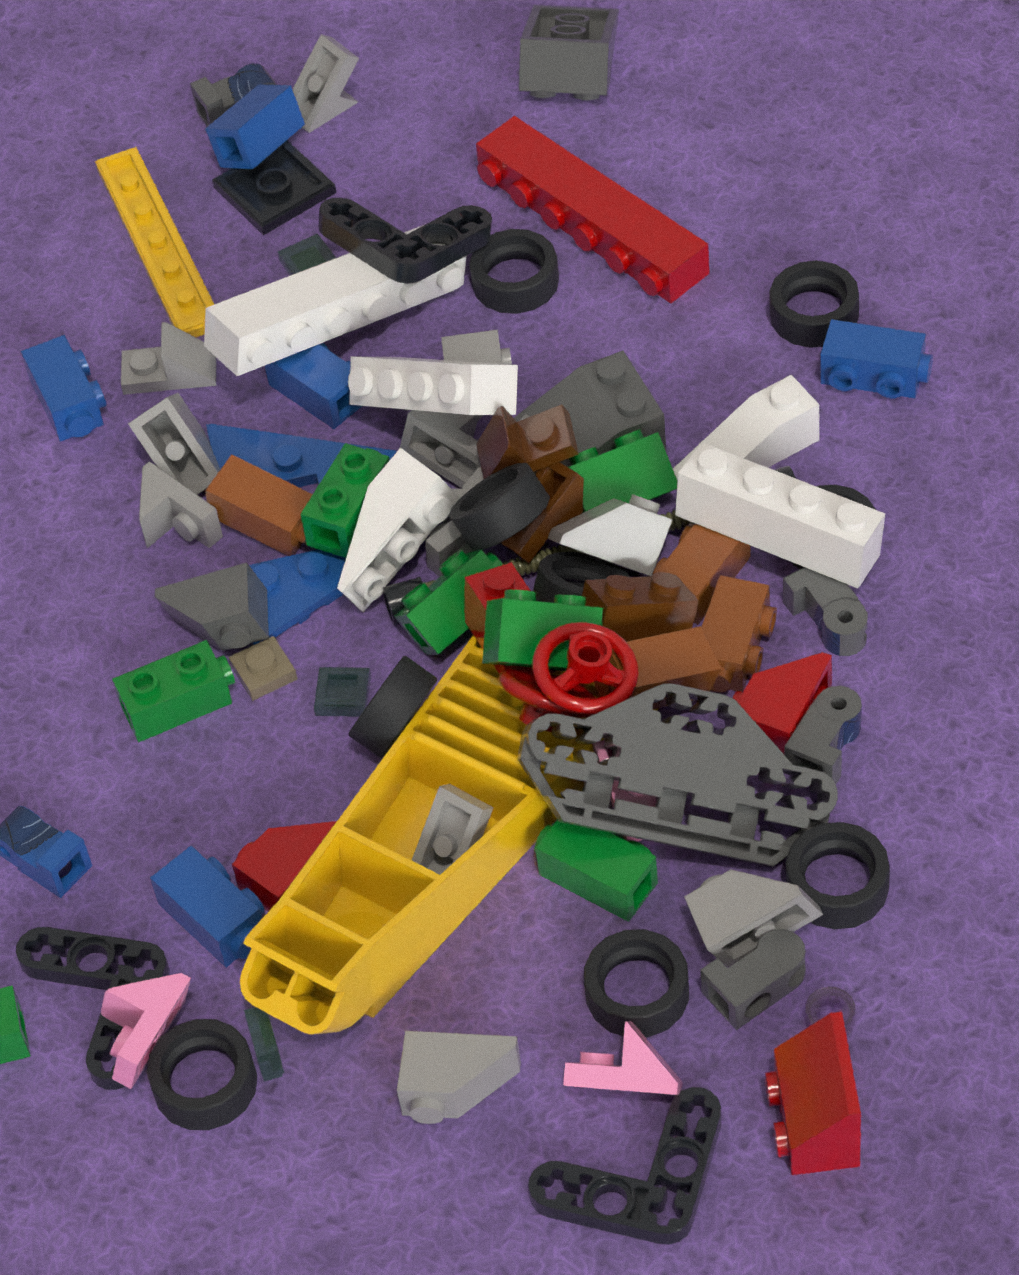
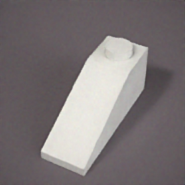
(768, 425)

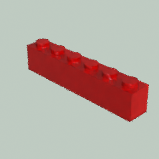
(592, 210)

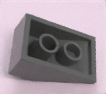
(567, 51)
(603, 404)

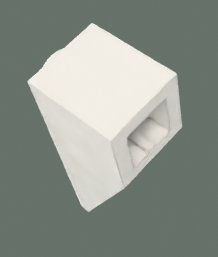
(394, 520)

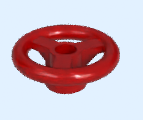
(587, 662)
(522, 685)

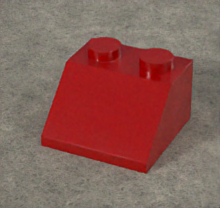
(816, 1099)

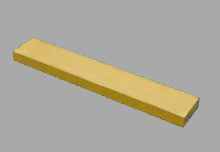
(156, 240)

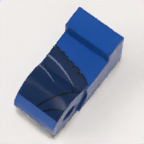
(43, 850)

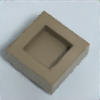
(263, 668)

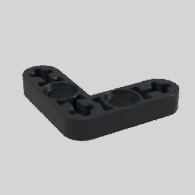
(401, 255)
(80, 945)
(641, 1196)

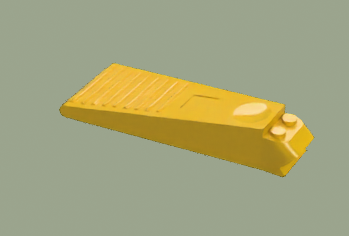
(360, 906)

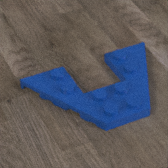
(303, 580)

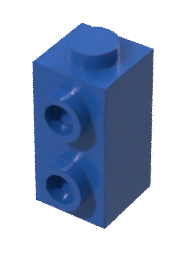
(255, 126)
(874, 359)
(315, 382)
(63, 387)
(208, 904)

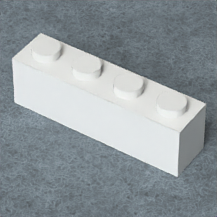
(433, 385)
(779, 514)

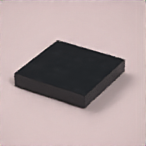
(275, 189)

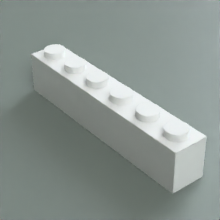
(313, 309)

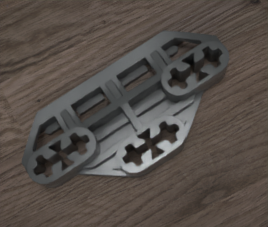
(674, 764)

